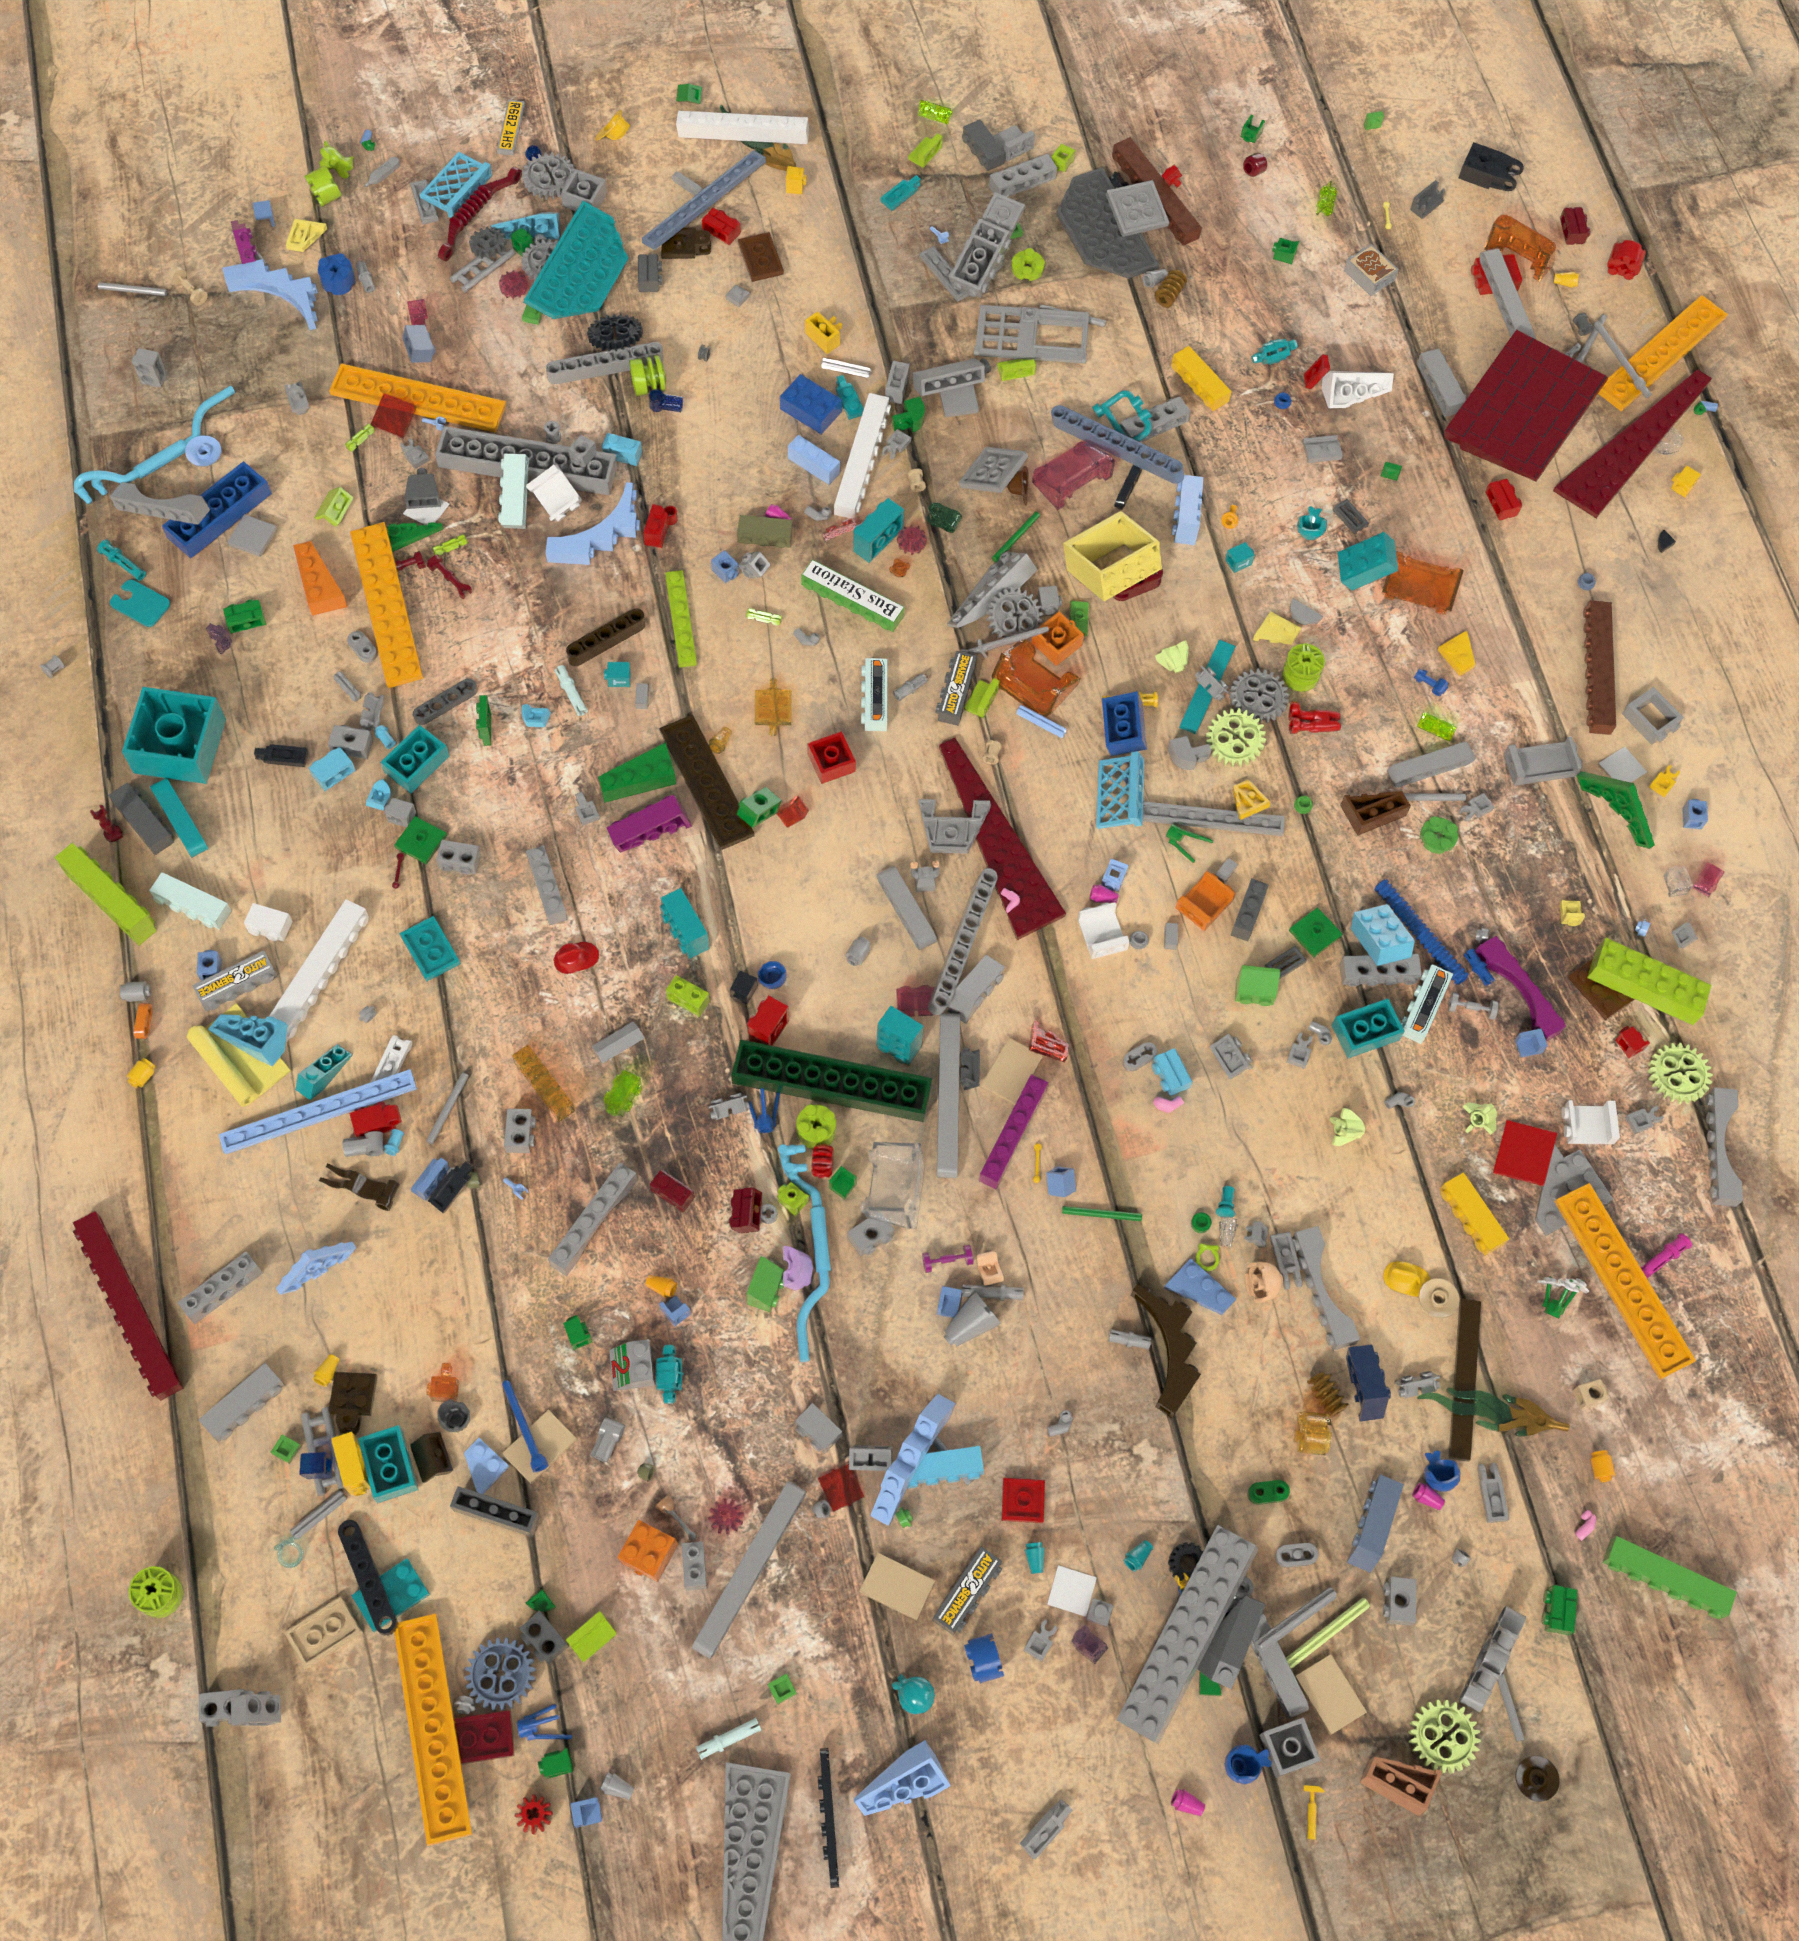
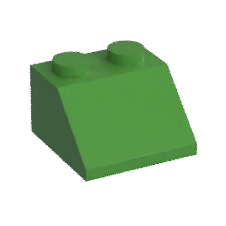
(1257, 985)
(765, 1285)

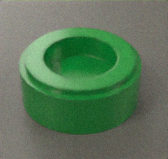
(1201, 1222)

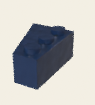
(1368, 1381)

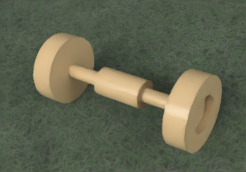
(198, 296)

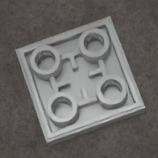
(959, 401)
(252, 535)

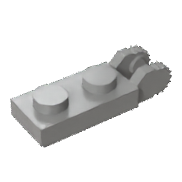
(1286, 1258)
(1493, 1494)

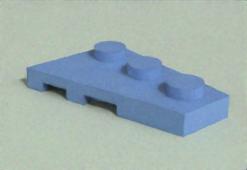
(1200, 1287)

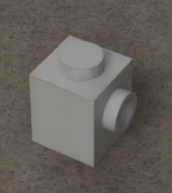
(1049, 600)

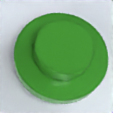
(1303, 805)
(904, 1517)

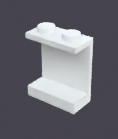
(555, 493)
(1102, 930)
(1591, 1123)

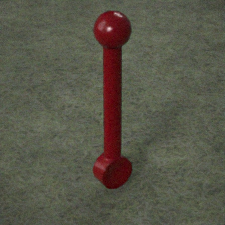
(400, 857)

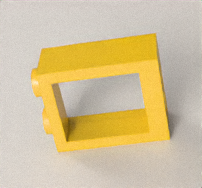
(351, 1464)

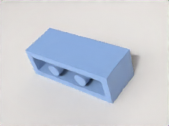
(813, 459)

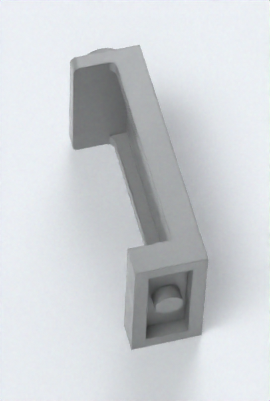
(1543, 762)

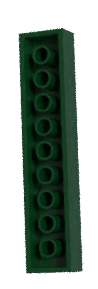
(831, 1080)

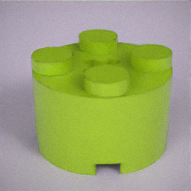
(323, 186)
(816, 1116)

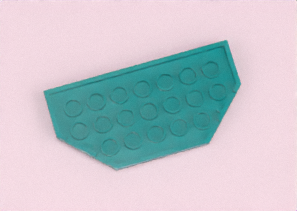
(580, 266)

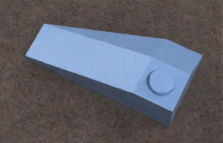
(909, 1777)

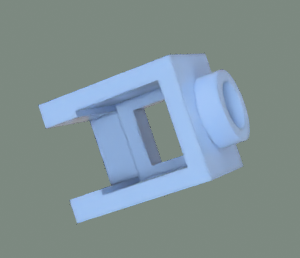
(1110, 881)

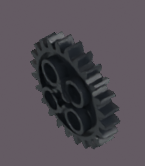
(627, 330)

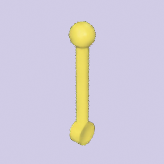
(1386, 205)

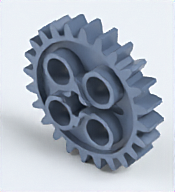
(480, 1671)

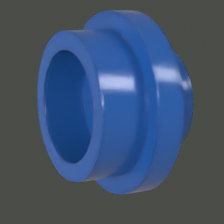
(1282, 401)

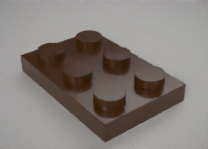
(760, 256)
(1602, 998)

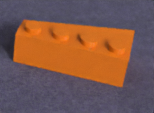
(319, 585)

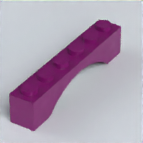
(1503, 963)
(1012, 1132)

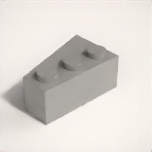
(975, 988)

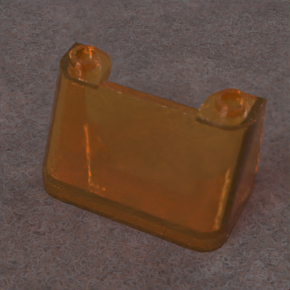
(1523, 241)
(1423, 584)
(1030, 681)

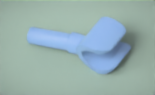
(942, 237)
(436, 422)
(517, 1188)

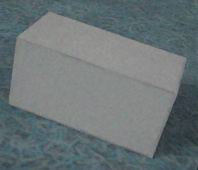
(641, 699)
(1226, 870)
(1171, 936)

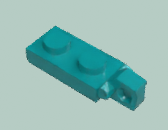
(900, 193)
(850, 400)

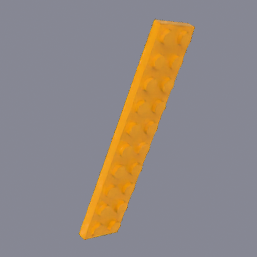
(1663, 351)
(430, 399)
(386, 605)
(1624, 1281)
(432, 1730)

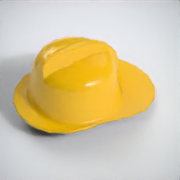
(615, 128)
(1405, 1277)

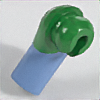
(366, 142)
(1705, 406)

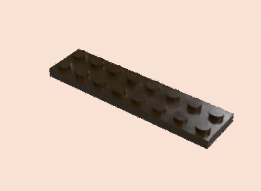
(706, 781)

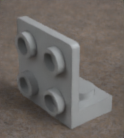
(1015, 142)

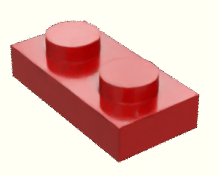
(1316, 371)

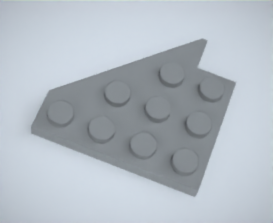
(1563, 1177)

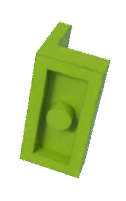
(926, 150)
(1016, 369)
(334, 506)
(982, 697)
(591, 1636)

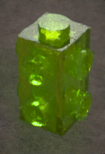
(622, 1093)

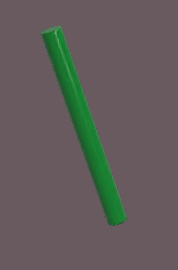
(1016, 536)
(1101, 1213)

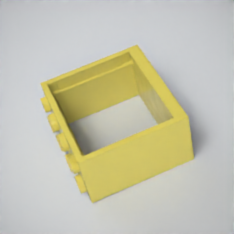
(1103, 539)

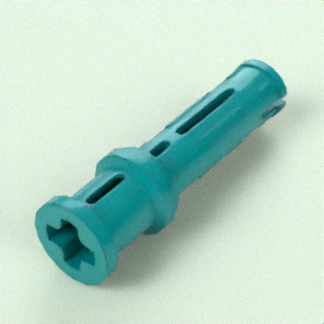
(116, 556)

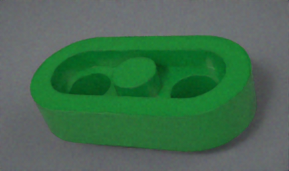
(1269, 1492)

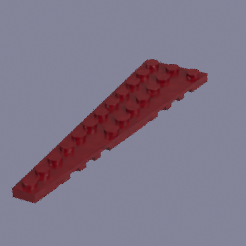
(1608, 470)
(1003, 850)

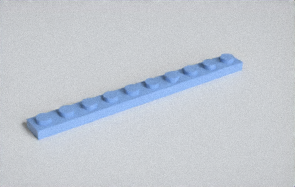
(317, 1111)

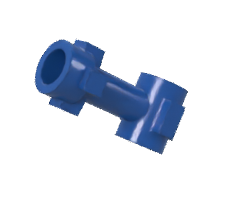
(1439, 686)

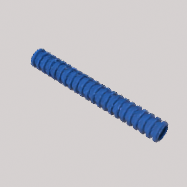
(1421, 931)

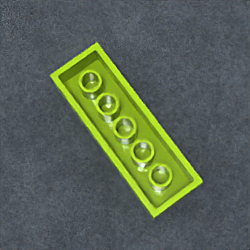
(106, 893)
(1649, 981)

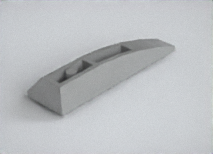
(1009, 571)

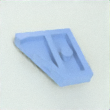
(484, 1465)

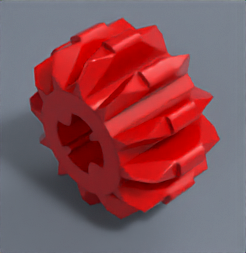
(822, 1161)
(536, 1822)

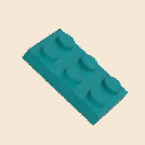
(430, 948)
(402, 1588)

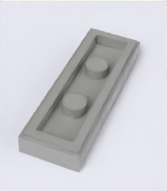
(426, 210)

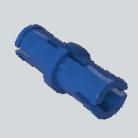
(1479, 967)

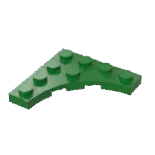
(1623, 800)

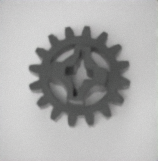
(487, 242)

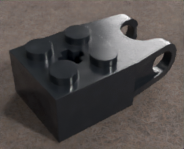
(1490, 168)

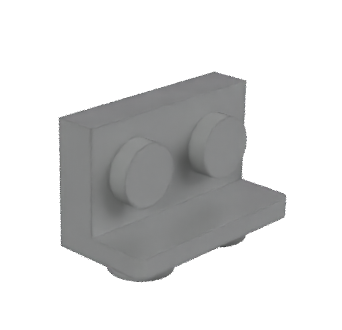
(1231, 1056)

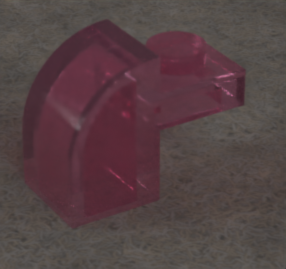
(1708, 879)

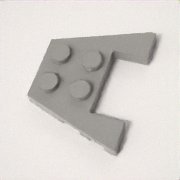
(952, 833)

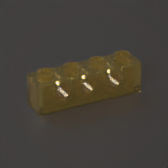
(543, 1083)

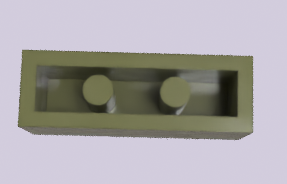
(764, 531)

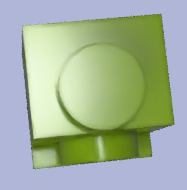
(1062, 161)
(793, 1204)

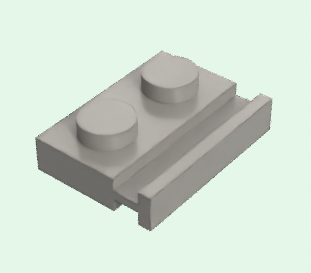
(1322, 449)

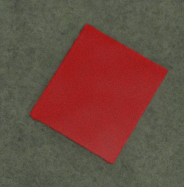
(1525, 1153)

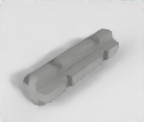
(347, 686)

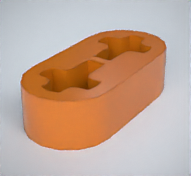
(143, 1020)

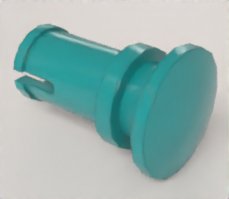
(1226, 1206)

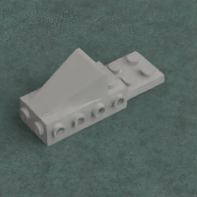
(986, 246)

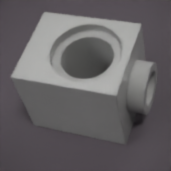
(585, 446)
(400, 812)

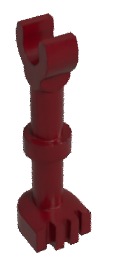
(413, 560)
(436, 563)
(111, 831)

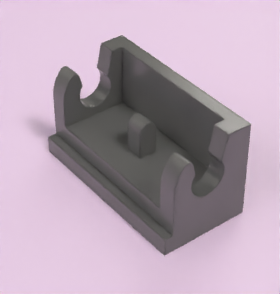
(1427, 200)

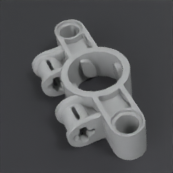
(1492, 1659)

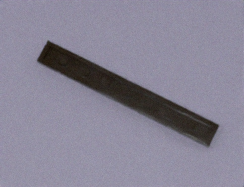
(1465, 1377)

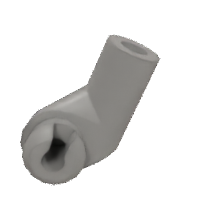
(1322, 1032)
(1400, 1099)

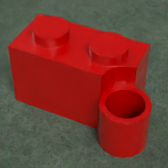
(658, 524)
(375, 1118)

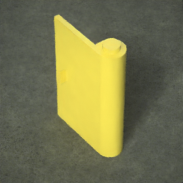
(237, 1070)

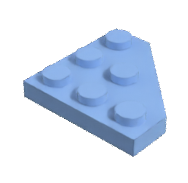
(314, 1264)

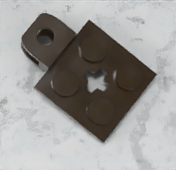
(690, 244)
(350, 1409)

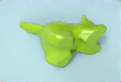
(334, 160)

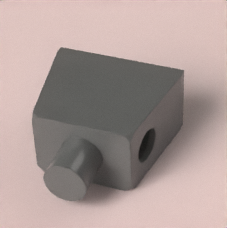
(421, 491)

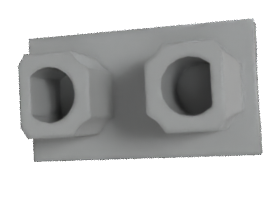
(297, 398)

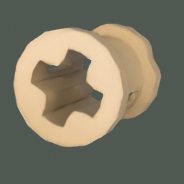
(917, 482)
(992, 751)

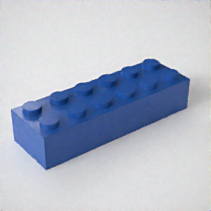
(228, 502)

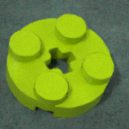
(1030, 257)

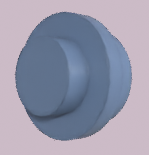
(1586, 581)

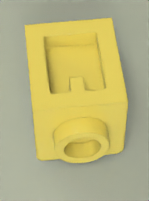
(1571, 913)

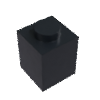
(743, 988)

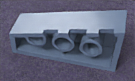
(1375, 1523)

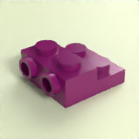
(242, 237)

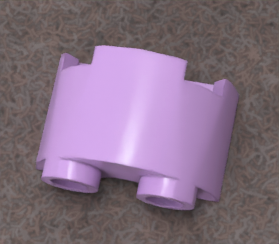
(799, 1268)

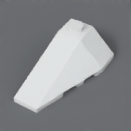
(1352, 387)

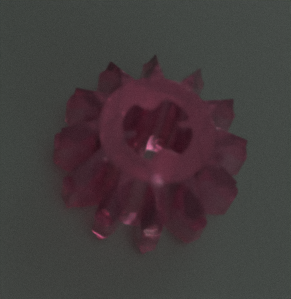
(513, 284)
(911, 539)
(723, 1510)

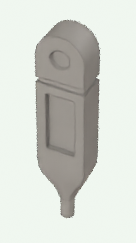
(383, 171)
(686, 183)

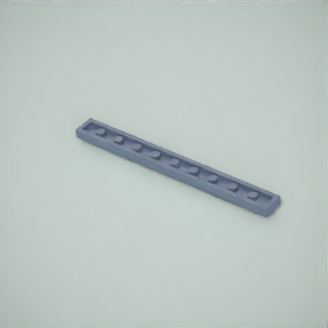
(703, 200)

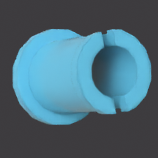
(382, 733)
(394, 1141)

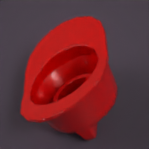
(576, 957)

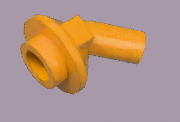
(1230, 519)

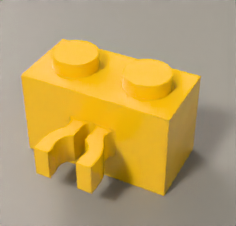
(823, 332)

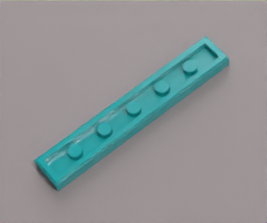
(1201, 697)

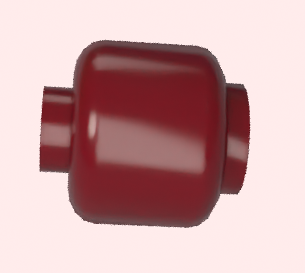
(1255, 164)

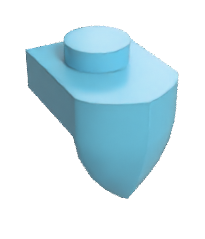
(535, 716)
(379, 795)

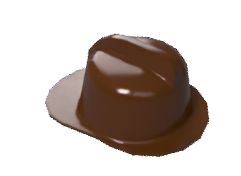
(1019, 483)

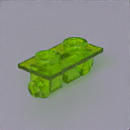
(934, 112)
(1326, 200)
(1436, 726)

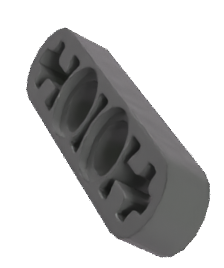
(443, 699)

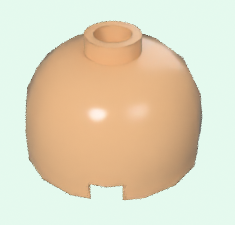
(1263, 1281)

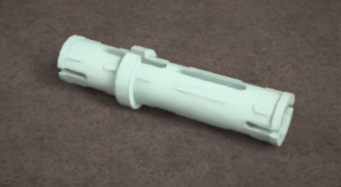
(568, 685)
(728, 1738)

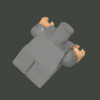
(925, 876)

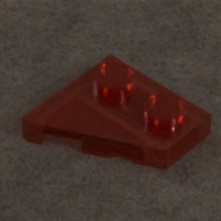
(846, 526)
(1047, 1043)

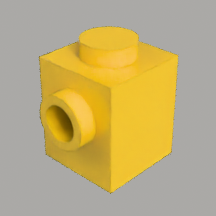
(795, 180)
(1685, 481)

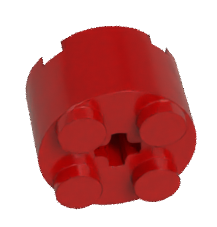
(1626, 259)

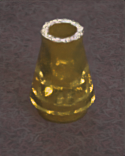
(719, 741)

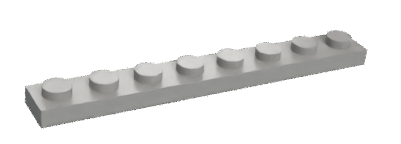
(1212, 818)

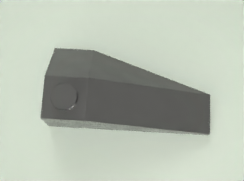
(1232, 1642)

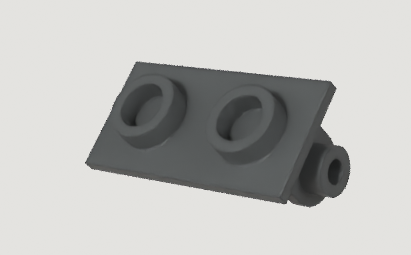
(971, 1071)

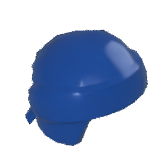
(1441, 1474)
(1245, 1764)

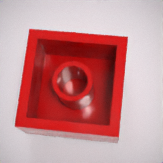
(831, 757)
(768, 1021)

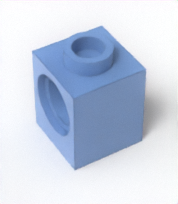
(720, 562)
(1693, 820)
(207, 957)

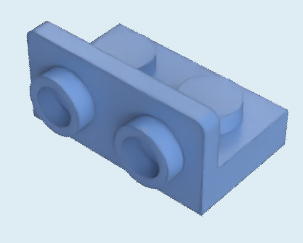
(430, 1178)

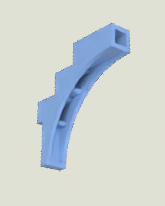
(277, 282)
(603, 536)
(910, 1456)

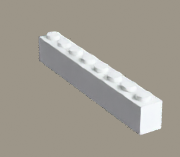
(742, 127)
(862, 456)
(320, 965)

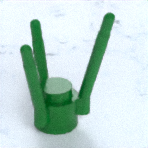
(1177, 834)

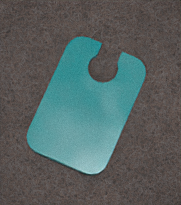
(144, 605)

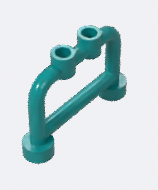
(1136, 402)

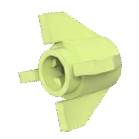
(1174, 657)
(1481, 1116)
(1347, 1128)

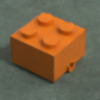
(1060, 640)
(647, 1551)

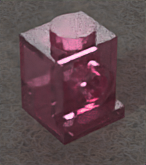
(417, 312)

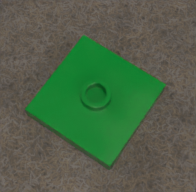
(420, 840)
(1315, 932)

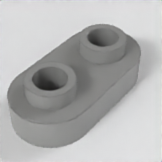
(361, 645)
(1295, 1554)

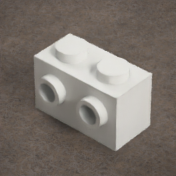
(268, 922)

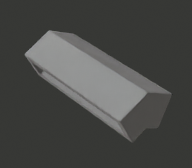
(617, 1042)

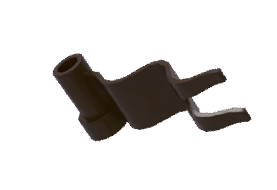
(364, 1187)

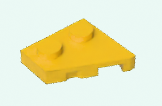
(1458, 653)

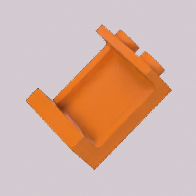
(1206, 900)

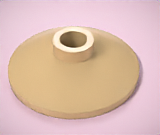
(1445, 1292)

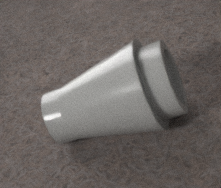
(1152, 278)
(616, 1786)

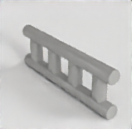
(480, 275)
(313, 1443)

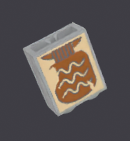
(1371, 270)

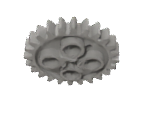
(539, 181)
(536, 257)
(999, 617)
(1259, 695)

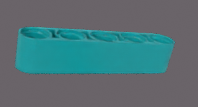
(179, 817)

